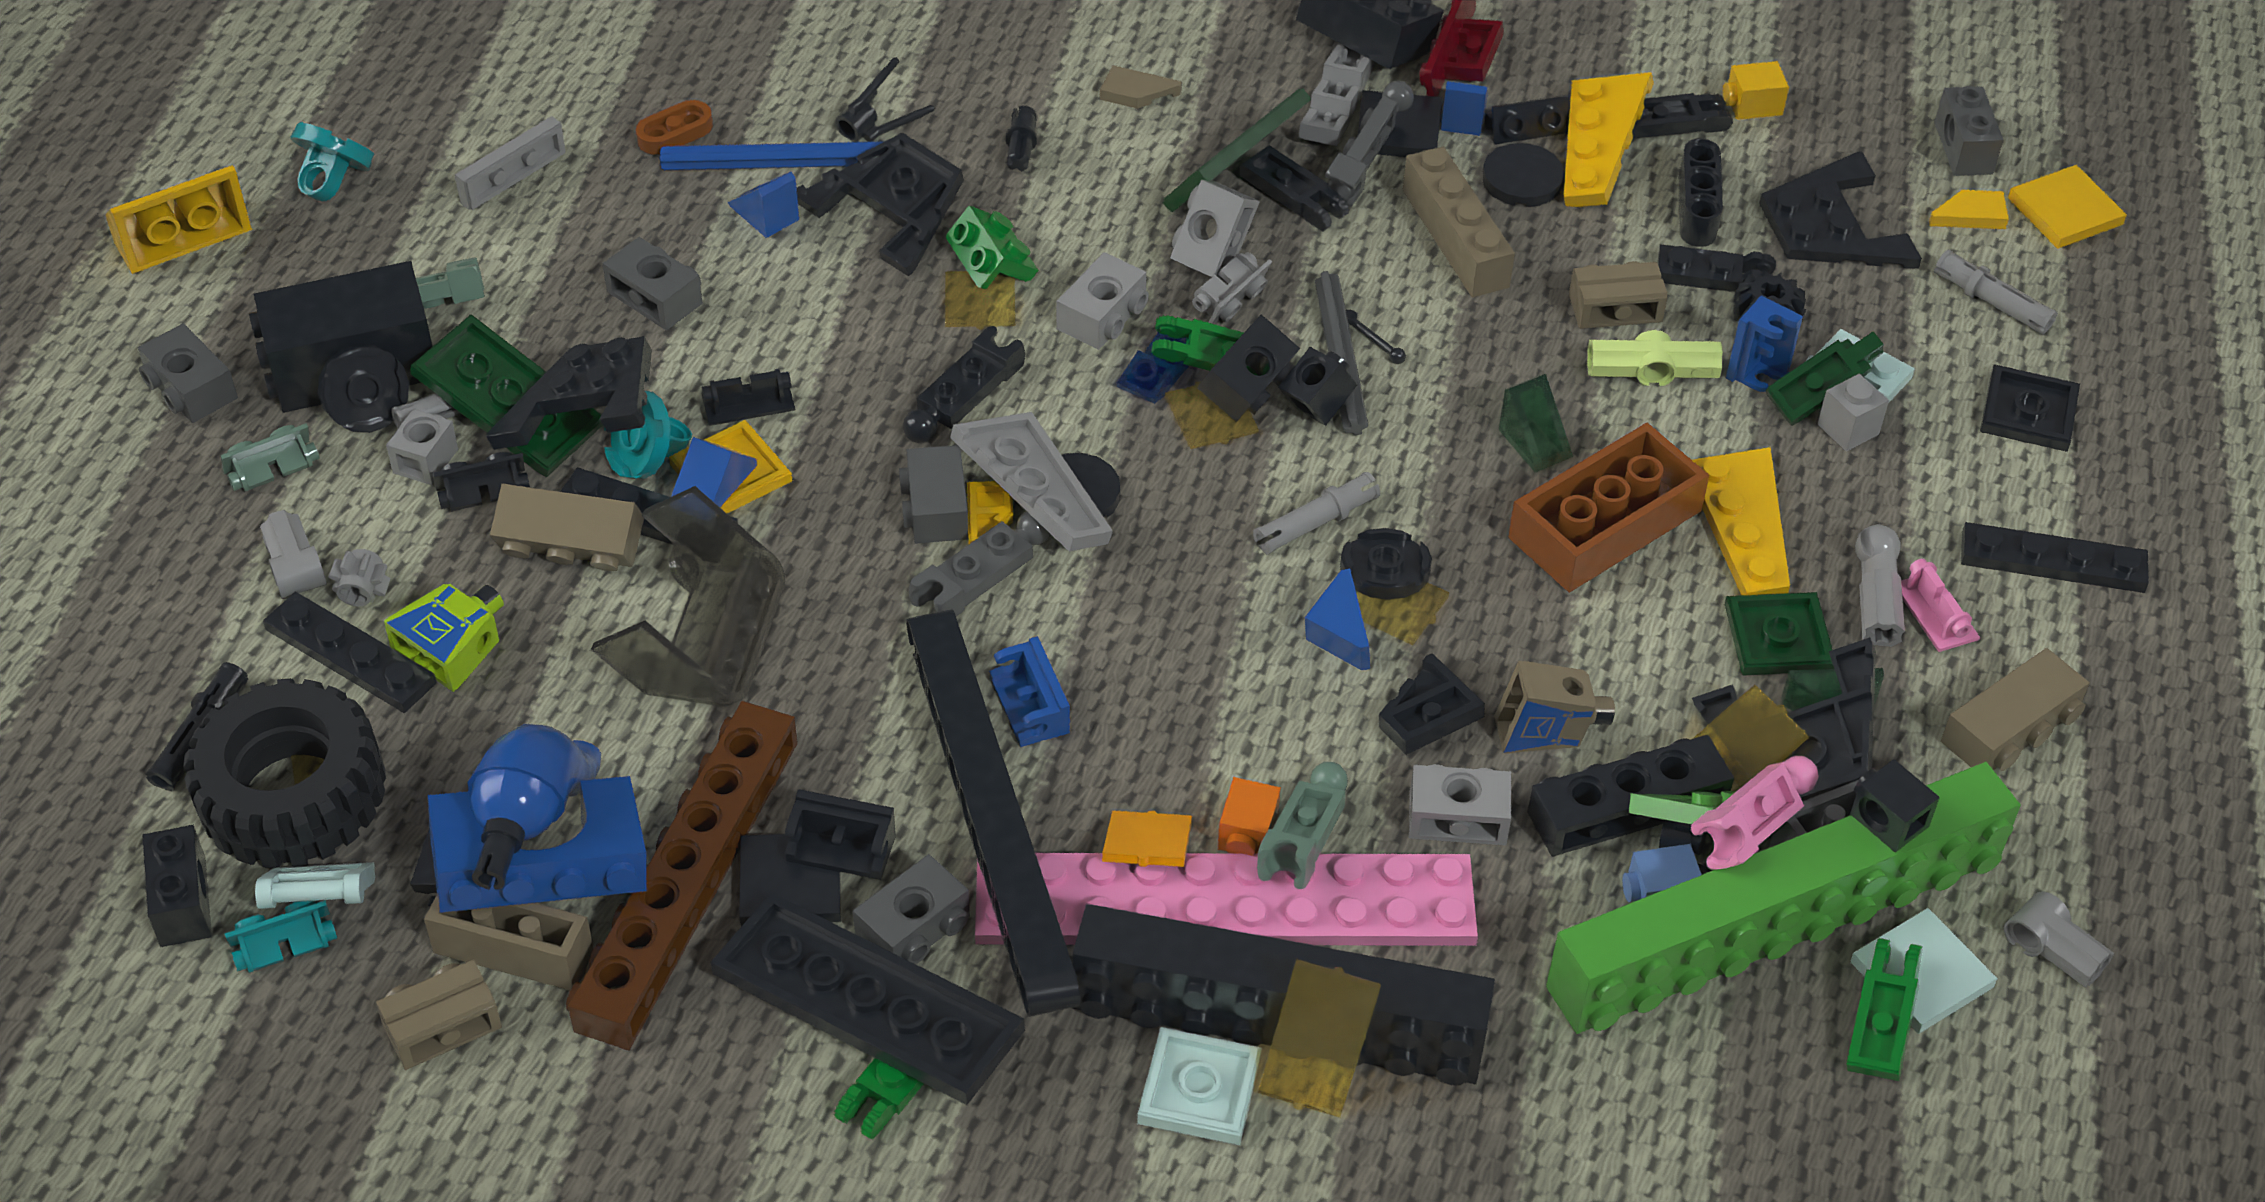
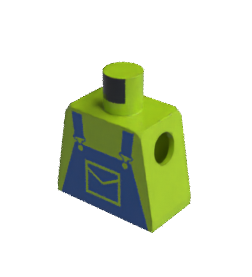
(447, 631)

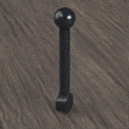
(1396, 355)

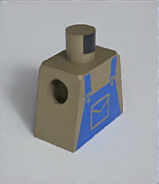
(1549, 708)

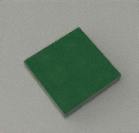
(1779, 633)

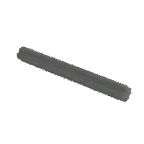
(1339, 341)

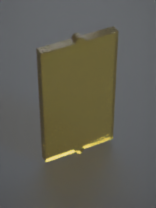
(1318, 1038)

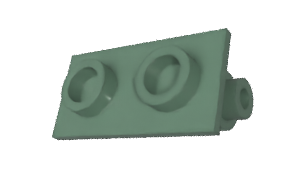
(252, 460)

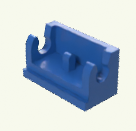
(1764, 343)
(1030, 693)

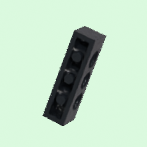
(1596, 801)

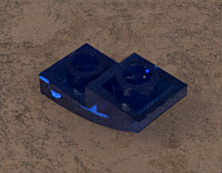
(1149, 375)

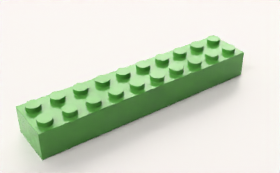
(1771, 903)

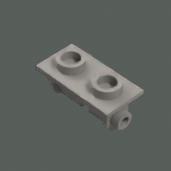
(1243, 280)

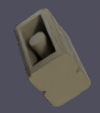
(1618, 294)
(438, 1013)

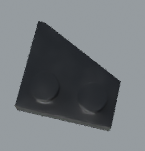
(1429, 707)

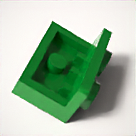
(989, 247)

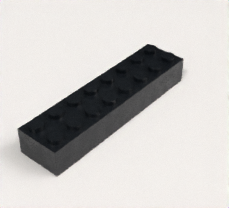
(1238, 982)

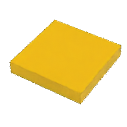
(2067, 206)
(766, 476)

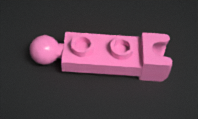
(1756, 811)

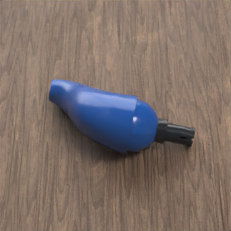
(523, 790)

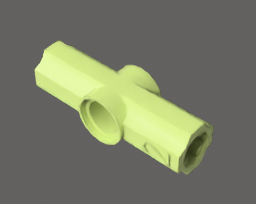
(1654, 358)

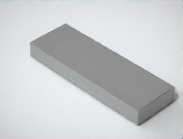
(510, 163)

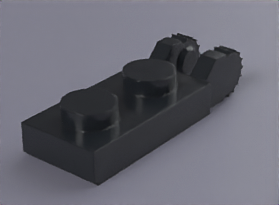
(1682, 115)
(1294, 187)
(1710, 268)

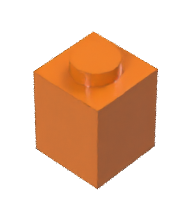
(1247, 816)

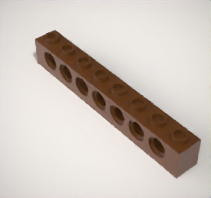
(724, 805)

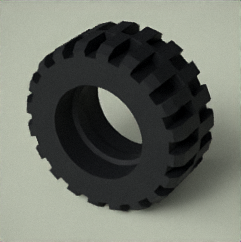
(294, 820)

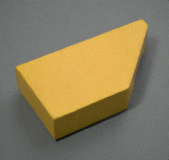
(1972, 210)
(987, 507)

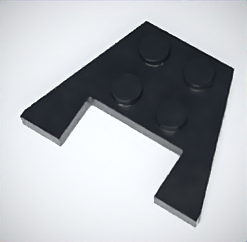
(901, 183)
(1819, 225)
(582, 379)
(1836, 727)

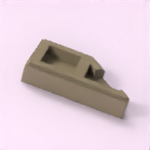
(1136, 87)

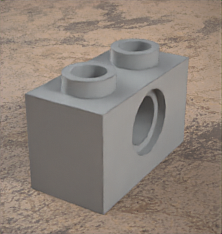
(1233, 218)
(1102, 301)
(1460, 804)

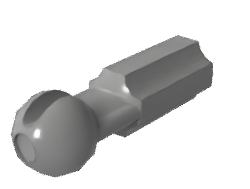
(1880, 585)

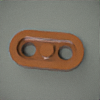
(674, 126)

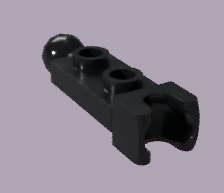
(964, 385)

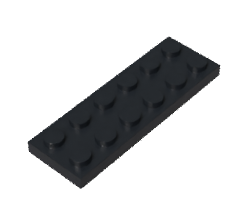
(869, 998)

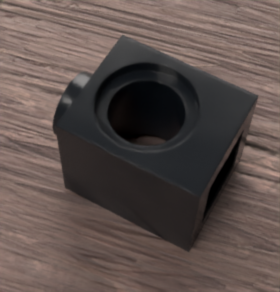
(1318, 385)
(1893, 804)

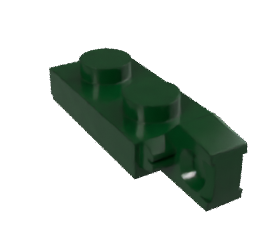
(1805, 387)

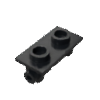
(1529, 119)
(764, 396)
(465, 480)

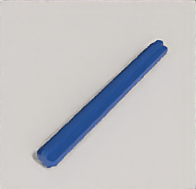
(762, 155)

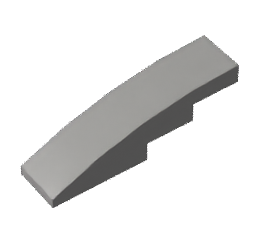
(1336, 96)

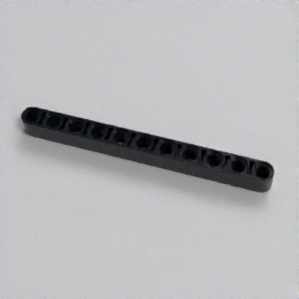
(993, 816)

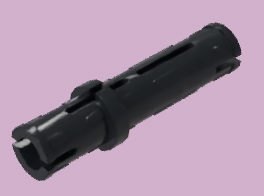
(170, 764)

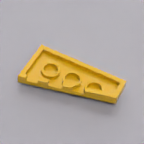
(1599, 132)
(1747, 520)

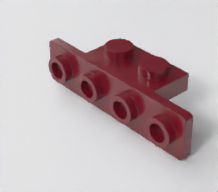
(1462, 48)

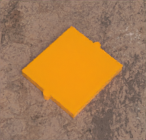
(1147, 838)

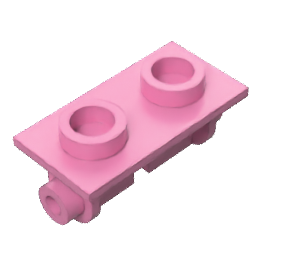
(1936, 608)

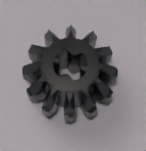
(1772, 287)

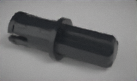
(1021, 137)

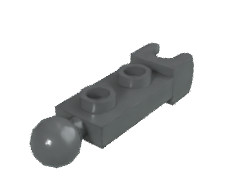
(1349, 168)
(978, 566)

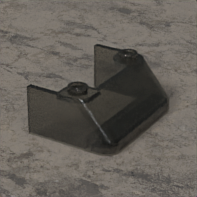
(726, 617)

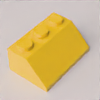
(179, 219)

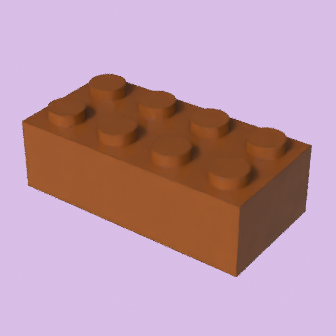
(1608, 506)

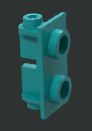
(261, 937)

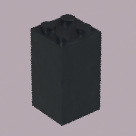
(318, 318)

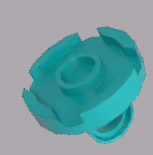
(327, 155)
(644, 449)

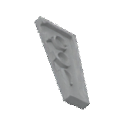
(1036, 475)

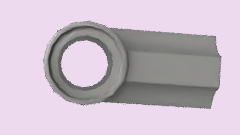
(292, 558)
(2046, 929)

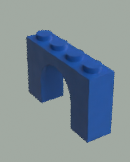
(598, 861)

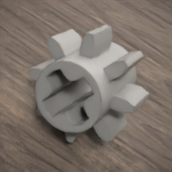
(359, 577)

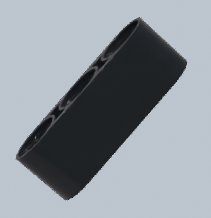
(1700, 192)

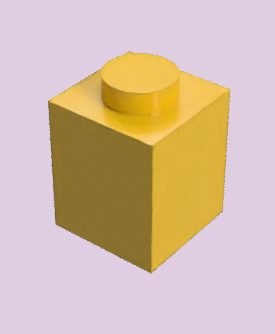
(1756, 90)

